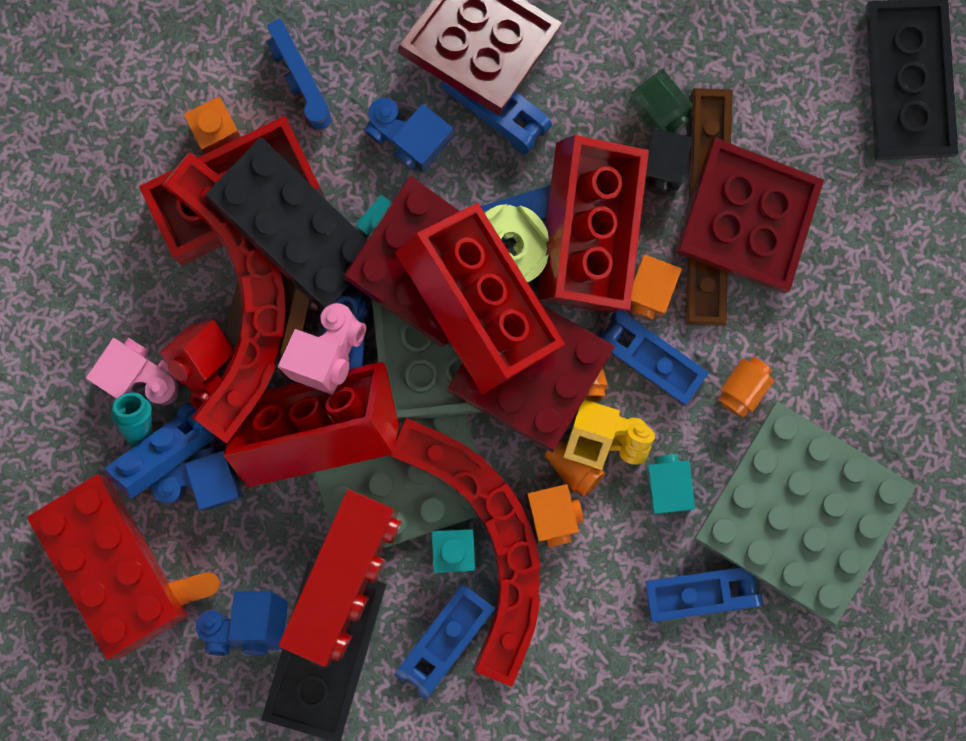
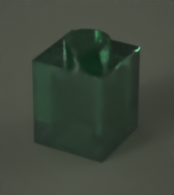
(661, 103)

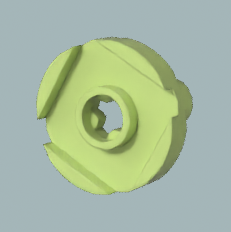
(529, 234)

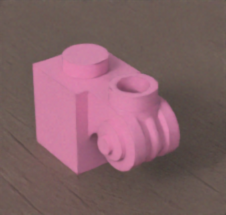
(324, 359)
(125, 368)

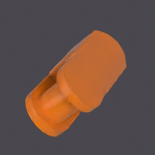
(195, 587)

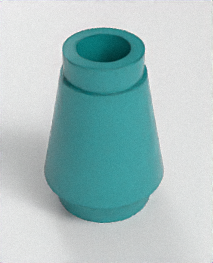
(132, 417)

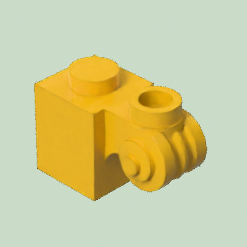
(602, 430)

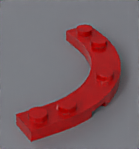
(260, 303)
(509, 534)

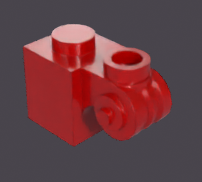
(197, 357)

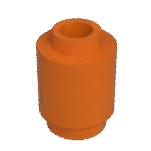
(746, 386)

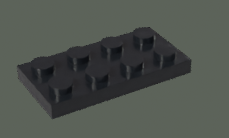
(911, 79)
(288, 222)
(320, 697)

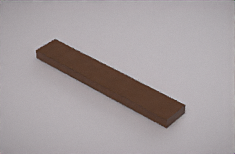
(706, 284)

